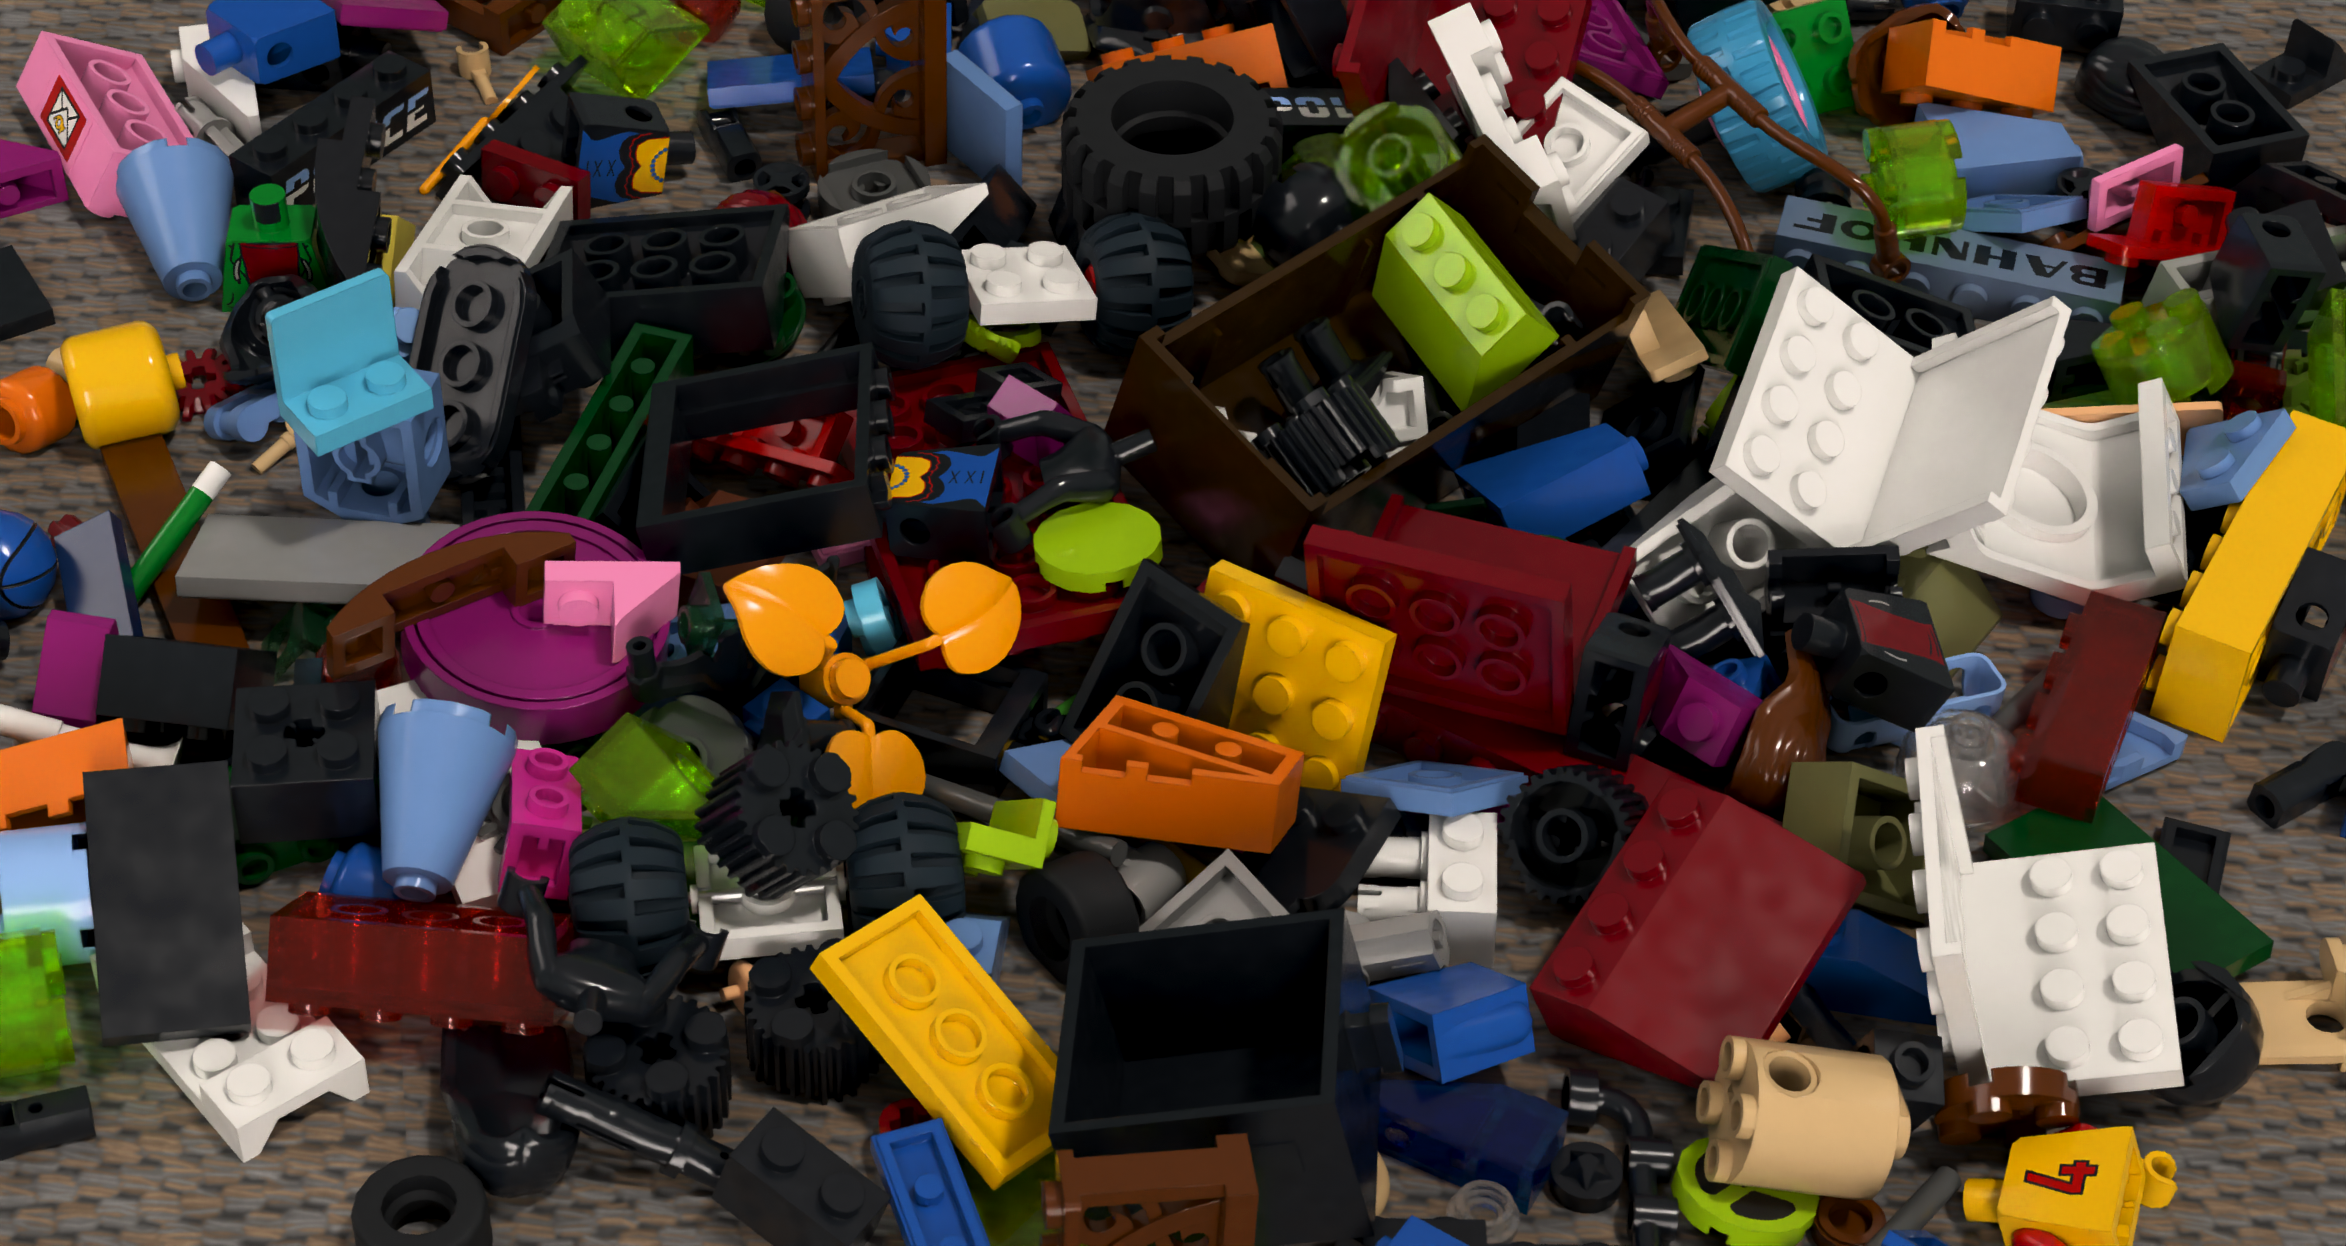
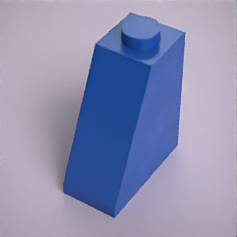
(1559, 482)

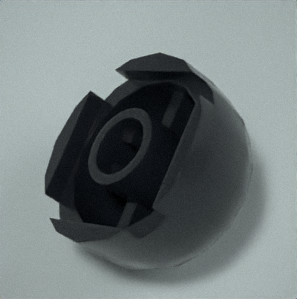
(1302, 212)
(2216, 1033)

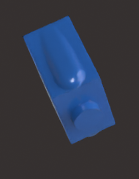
(1458, 1019)

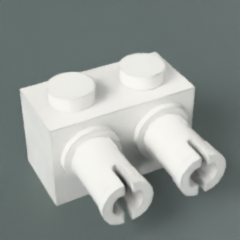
(1456, 878)

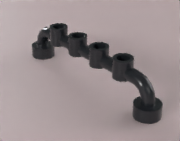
(1643, 1160)

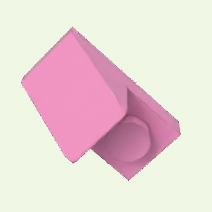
(626, 595)

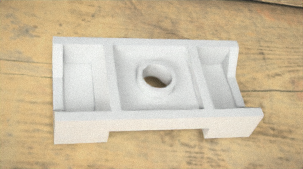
(1478, 85)
(471, 219)
(265, 1073)

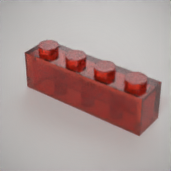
(2088, 707)

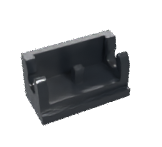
(1814, 576)

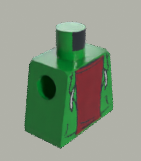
(270, 241)

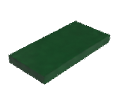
(1728, 303)
(2196, 918)

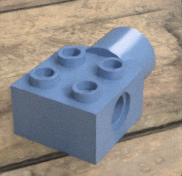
(386, 473)

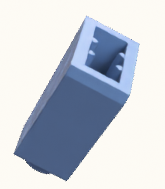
(2006, 150)

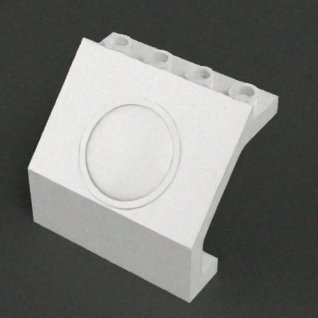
(2090, 508)

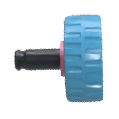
(1757, 55)

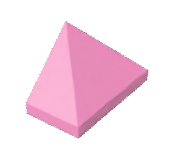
(2115, 192)

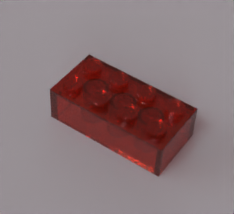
(408, 960)

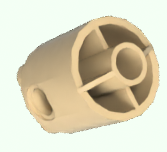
(1802, 1119)

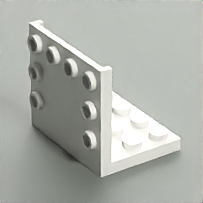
(1878, 446)
(2040, 952)

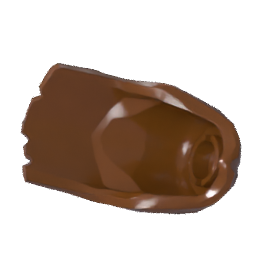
(1867, 63)
(1784, 729)

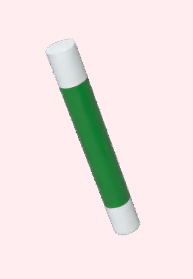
(177, 527)

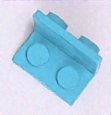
(342, 364)

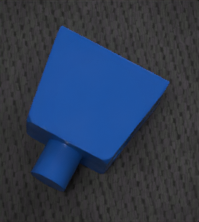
(268, 37)

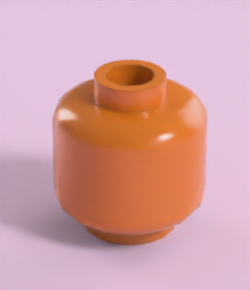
(34, 409)

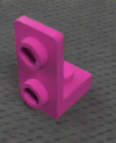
(542, 818)

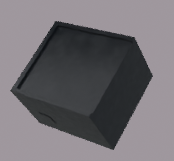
(1233, 1035)

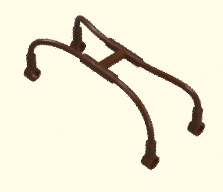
(1668, 46)

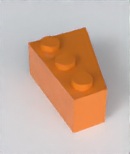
(1246, 51)
(1970, 69)
(45, 778)
(1177, 781)

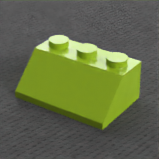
(1457, 303)

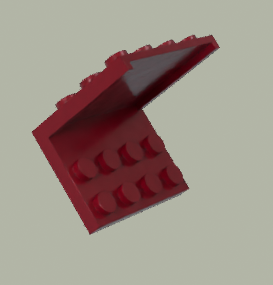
(1537, 40)
(1477, 608)

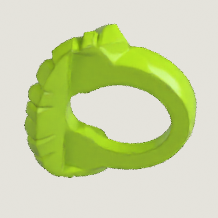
(1000, 344)

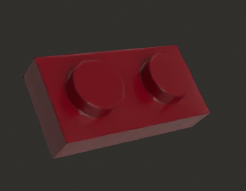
(531, 179)

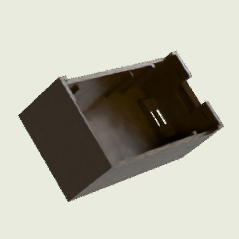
(1250, 506)

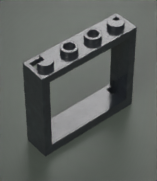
(755, 399)

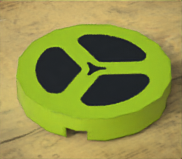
(1742, 1212)

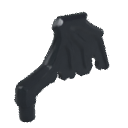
(726, 678)

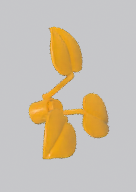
(787, 624)

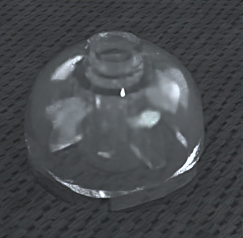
(1981, 764)

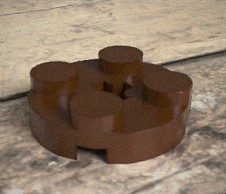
(2014, 1105)

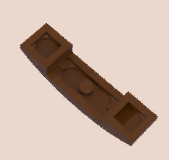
(435, 585)

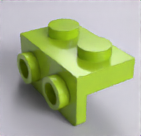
(1016, 839)

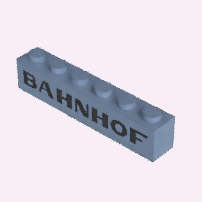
(1963, 267)

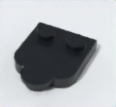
(1324, 849)

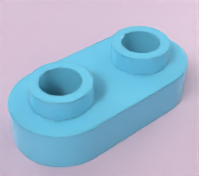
(872, 617)

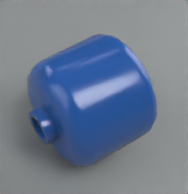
(1025, 62)

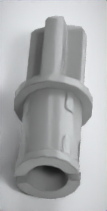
(207, 126)

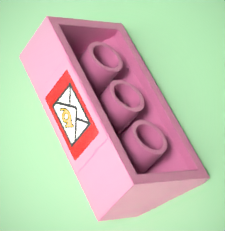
(95, 111)

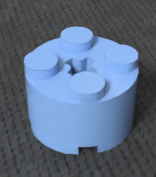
(48, 886)

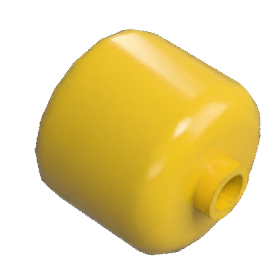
(122, 383)

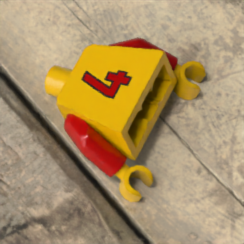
(2072, 1188)

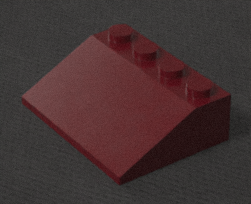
(1694, 936)

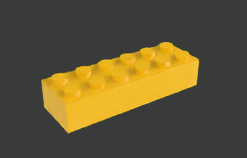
(2232, 605)

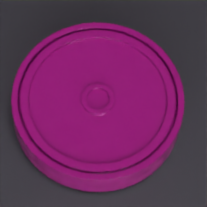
(532, 675)

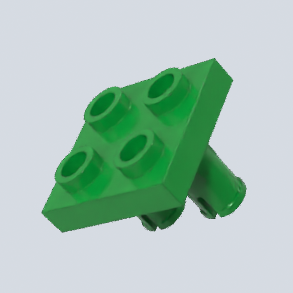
(1821, 44)

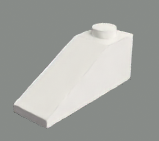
(226, 93)

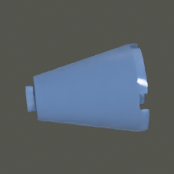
(180, 212)
(436, 790)

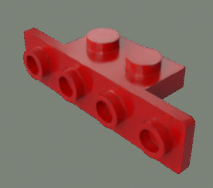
(2169, 224)
(784, 451)

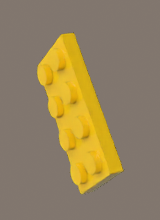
(947, 1035)

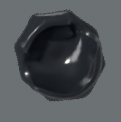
(1138, 23)

